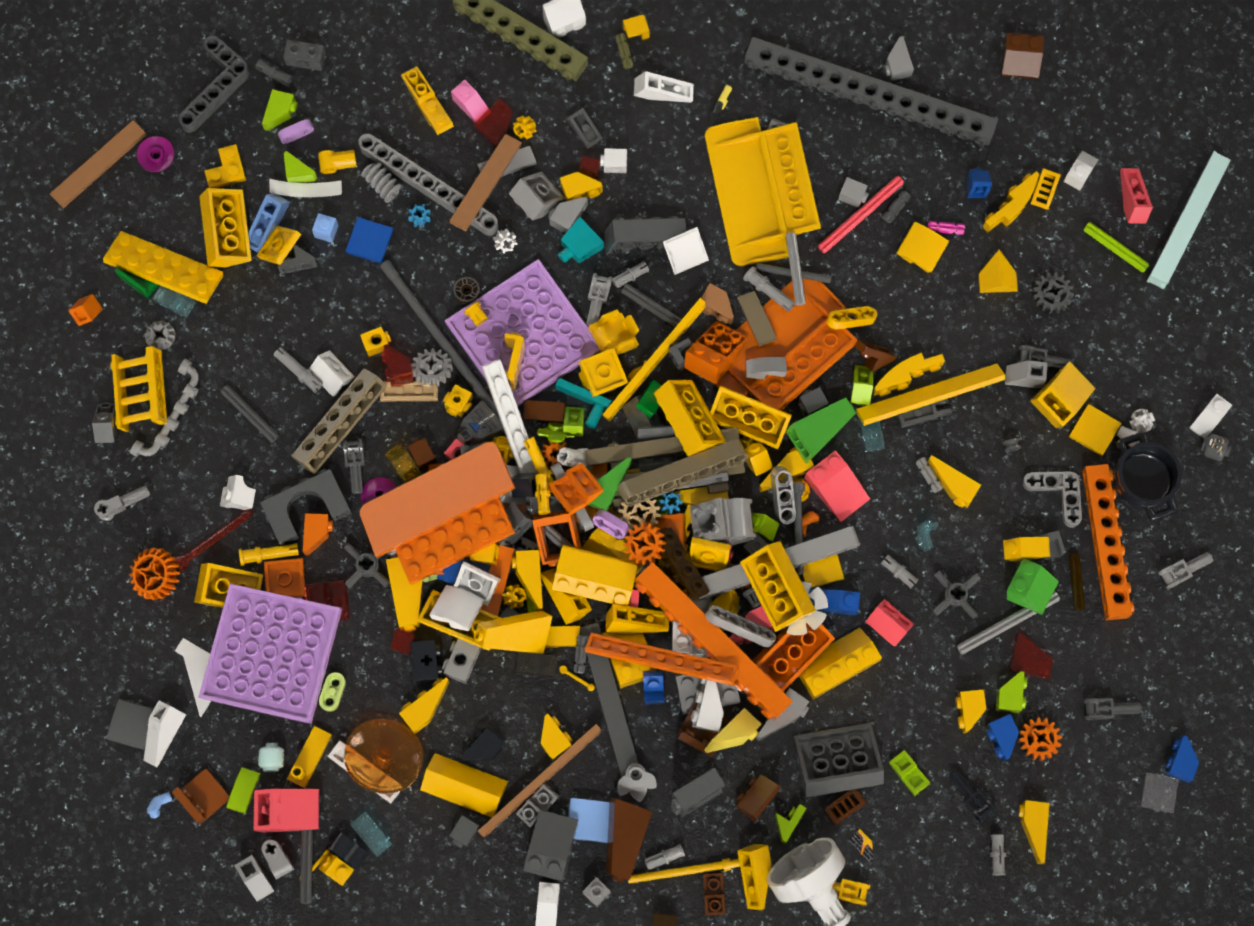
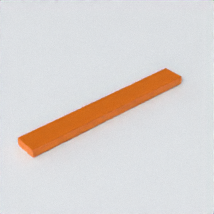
(662, 659)

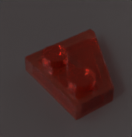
(494, 122)
(1030, 659)

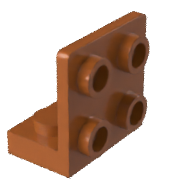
(202, 796)

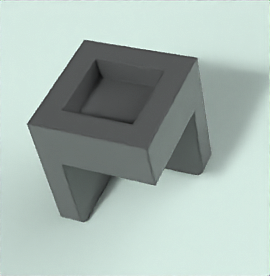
(1056, 545)

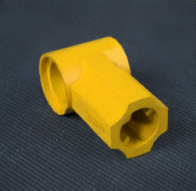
(331, 161)

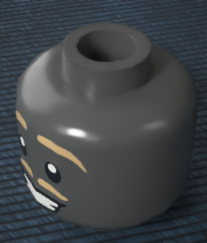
(1216, 447)

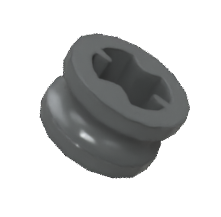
(1011, 445)

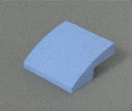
(592, 818)

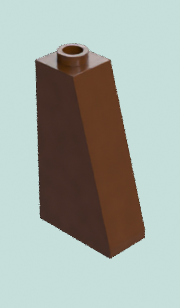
(625, 837)

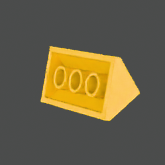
(467, 636)
(463, 785)

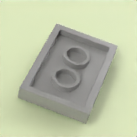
(689, 686)

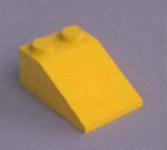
(215, 582)
(627, 672)

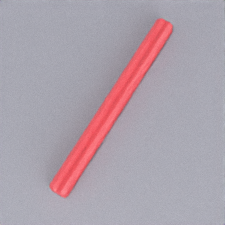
(860, 214)

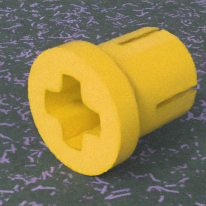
(476, 314)

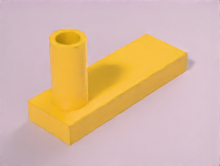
(309, 757)

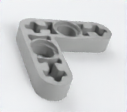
(1060, 485)

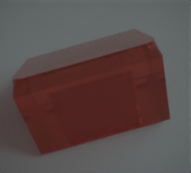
(589, 167)
(402, 641)

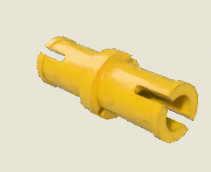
(542, 494)

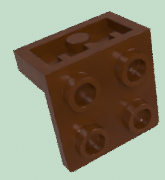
(698, 737)

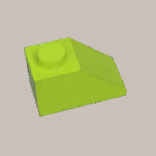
(279, 109)
(861, 385)

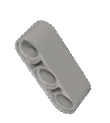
(788, 501)

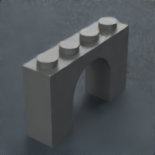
(278, 506)
(697, 793)

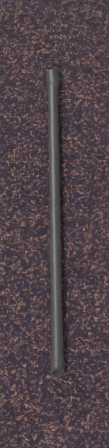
(394, 276)

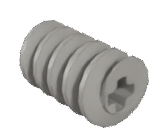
(381, 181)

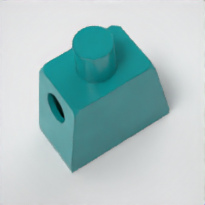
(580, 242)

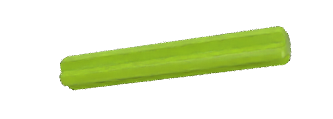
(1116, 247)

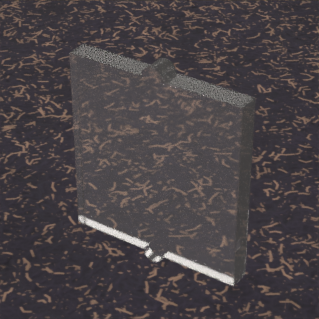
(1159, 793)

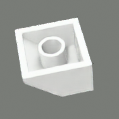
(563, 16)

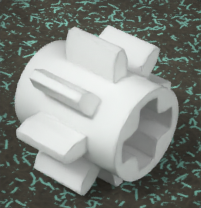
(508, 244)
(1142, 420)

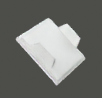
(685, 250)

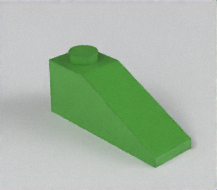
(610, 484)

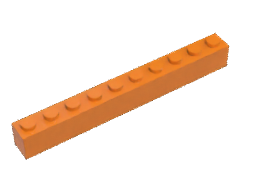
(712, 640)

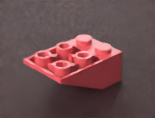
(286, 810)

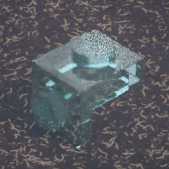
(924, 538)

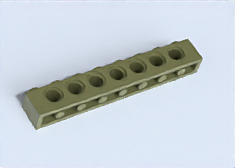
(516, 23)

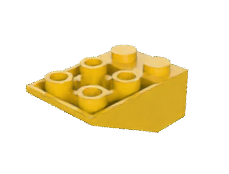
(1063, 395)

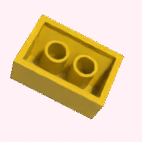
(606, 544)

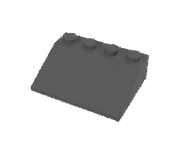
(839, 760)

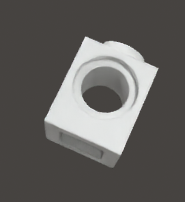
(614, 160)

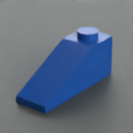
(840, 601)

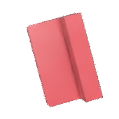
(889, 622)

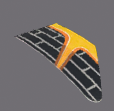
(862, 845)

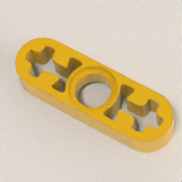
(839, 318)

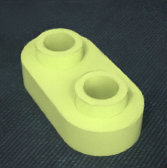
(332, 692)

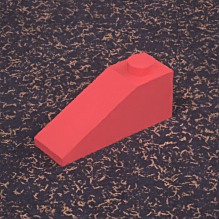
(1135, 196)

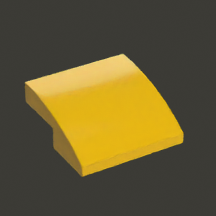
(922, 247)

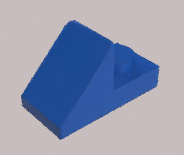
(653, 687)

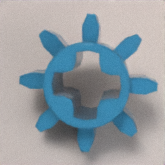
(419, 210)
(675, 498)

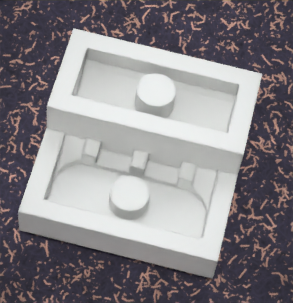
(457, 607)

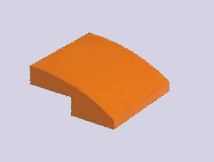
(576, 488)

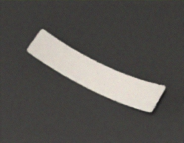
(305, 189)

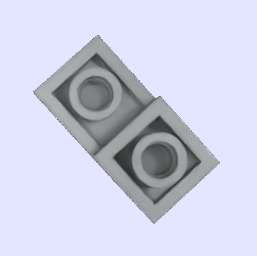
(760, 367)
(539, 801)

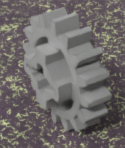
(423, 369)

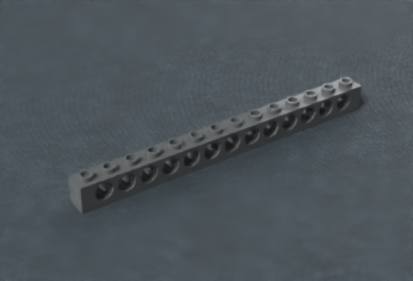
(867, 83)

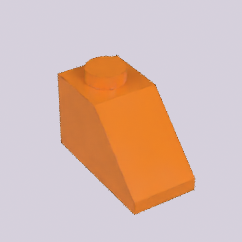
(316, 531)

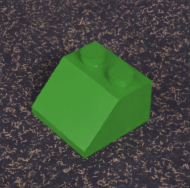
(1032, 587)

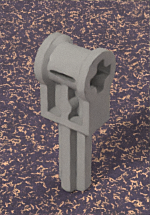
(597, 295)
(118, 504)
(1183, 571)

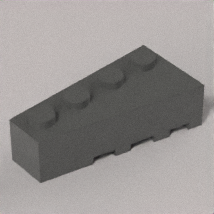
(641, 233)

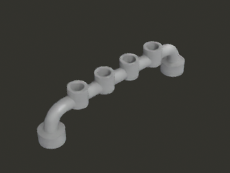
(180, 408)

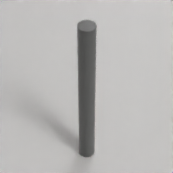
(786, 271)

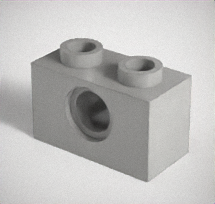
(461, 672)

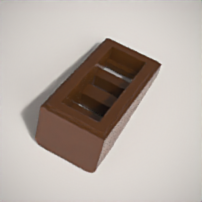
(831, 815)

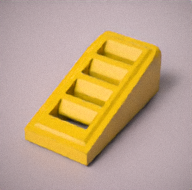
(1049, 174)

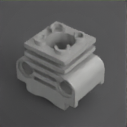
(723, 521)

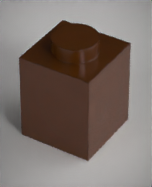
(421, 453)

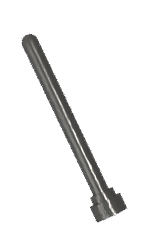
(798, 488)

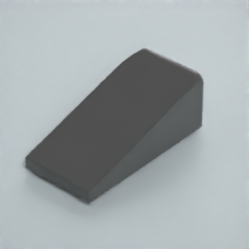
(584, 128)

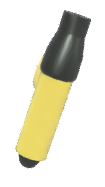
(722, 101)

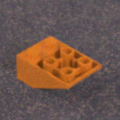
(714, 352)

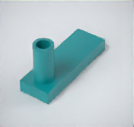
(599, 403)

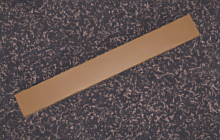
(539, 781)

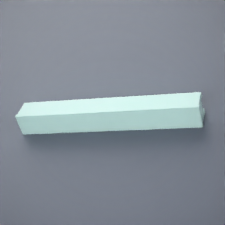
(1188, 220)

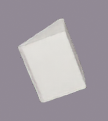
(477, 582)

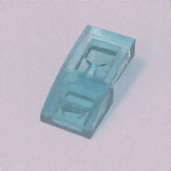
(174, 301)
(872, 436)
(371, 834)

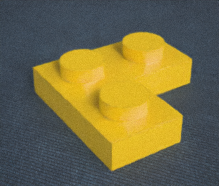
(230, 171)

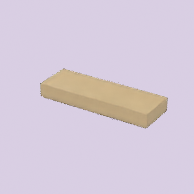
(409, 392)

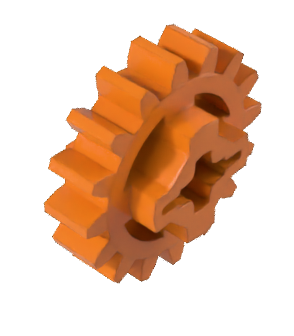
(647, 535)
(1046, 744)

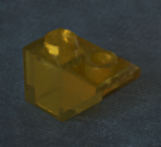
(402, 463)

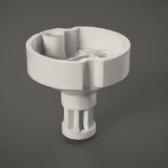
(809, 876)

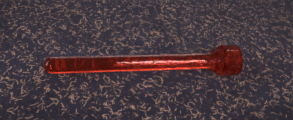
(183, 560)

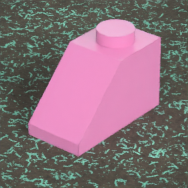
(469, 100)

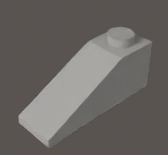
(788, 716)

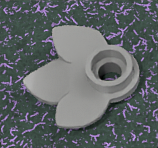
(637, 784)

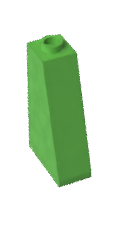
(819, 428)

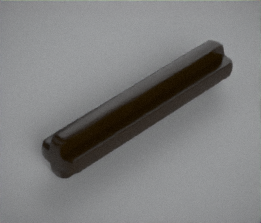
(1076, 582)

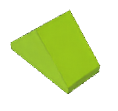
(297, 171)

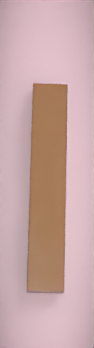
(98, 164)
(485, 182)

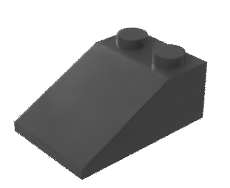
(551, 845)

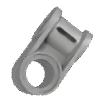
(277, 862)

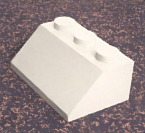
(682, 643)

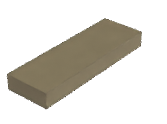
(756, 318)

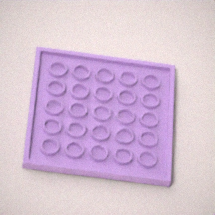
(538, 311)
(270, 653)

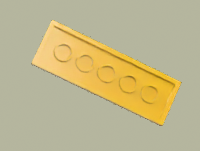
(163, 267)

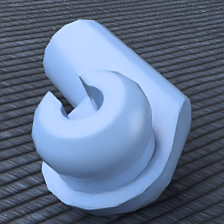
(156, 802)

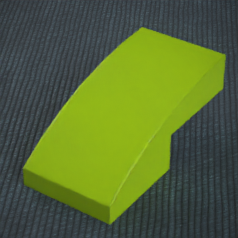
(909, 773)
(243, 790)

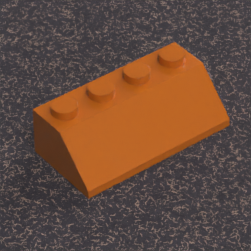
(792, 654)

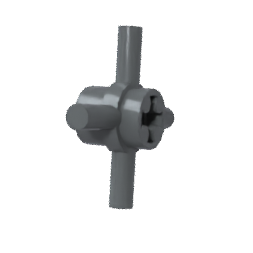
(373, 570)
(955, 587)

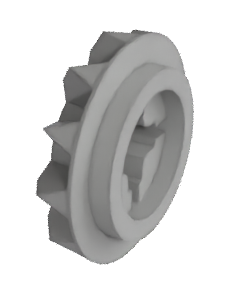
(160, 343)

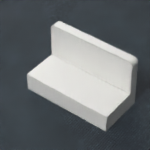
(330, 372)

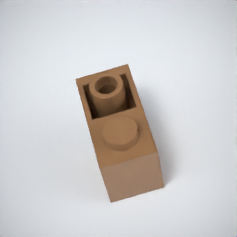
(717, 304)

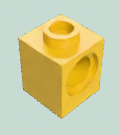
(368, 337)

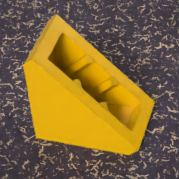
(998, 276)

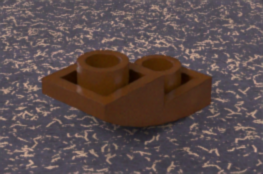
(544, 411)
(714, 893)

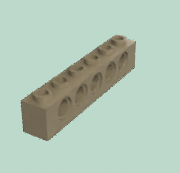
(339, 421)

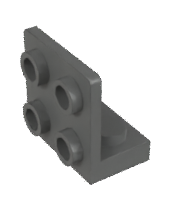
(654, 433)

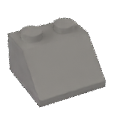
(536, 195)

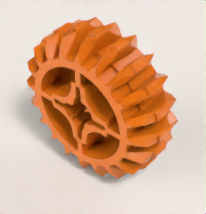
(162, 565)

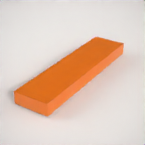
(502, 572)

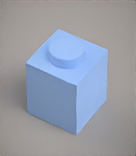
(325, 228)

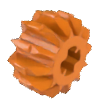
(548, 450)

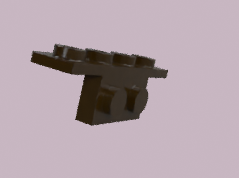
(680, 567)

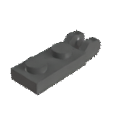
(923, 414)

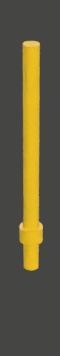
(725, 864)

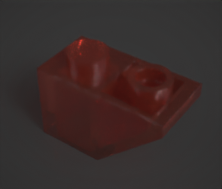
(398, 365)

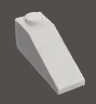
(662, 88)
(547, 904)

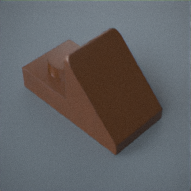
(875, 355)

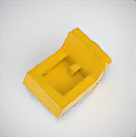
(335, 868)

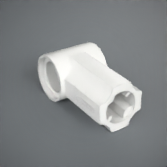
(573, 457)

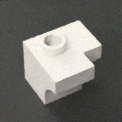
(237, 494)

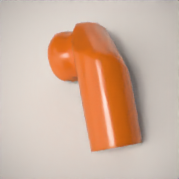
(807, 519)

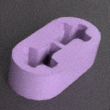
(295, 131)
(610, 524)

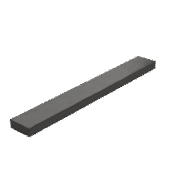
(611, 706)

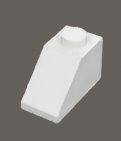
(1080, 170)
(1210, 416)

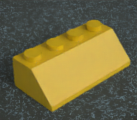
(225, 227)
(689, 416)
(750, 417)
(594, 576)
(777, 586)
(839, 663)

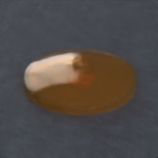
(383, 756)

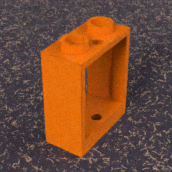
(549, 519)

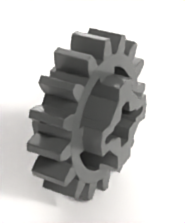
(1058, 286)

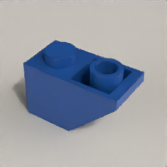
(1004, 735)
(1184, 760)

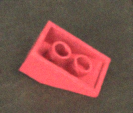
(837, 486)

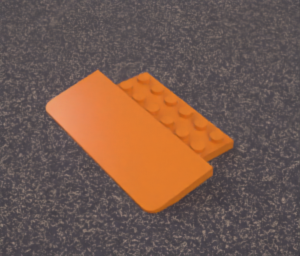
(801, 339)
(442, 513)

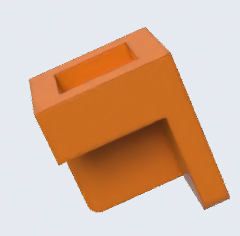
(85, 309)

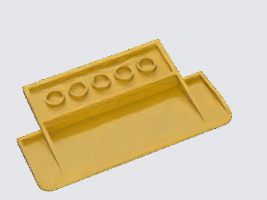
(761, 188)

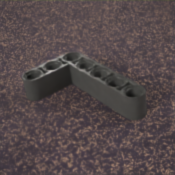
(216, 86)

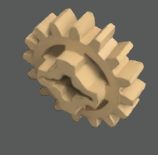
(651, 510)

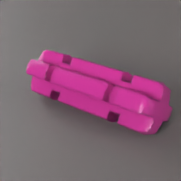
(946, 227)

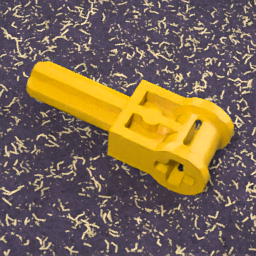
(849, 891)

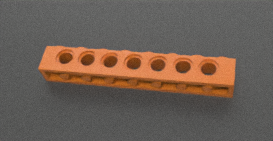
(1111, 608)

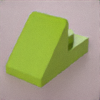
(574, 421)
(785, 826)

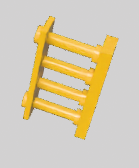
(156, 391)

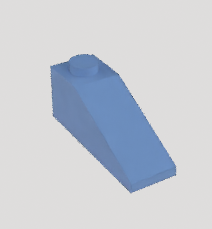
(266, 220)

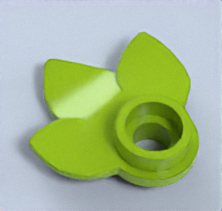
(555, 432)

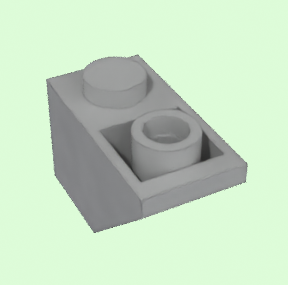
(1026, 374)
(254, 878)

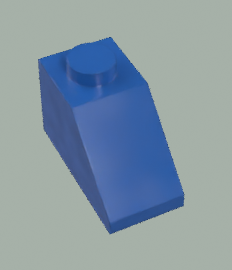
(978, 183)

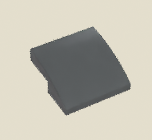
(130, 724)

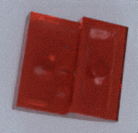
(329, 594)

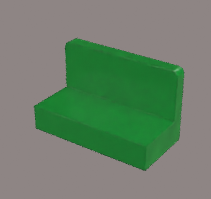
(141, 285)

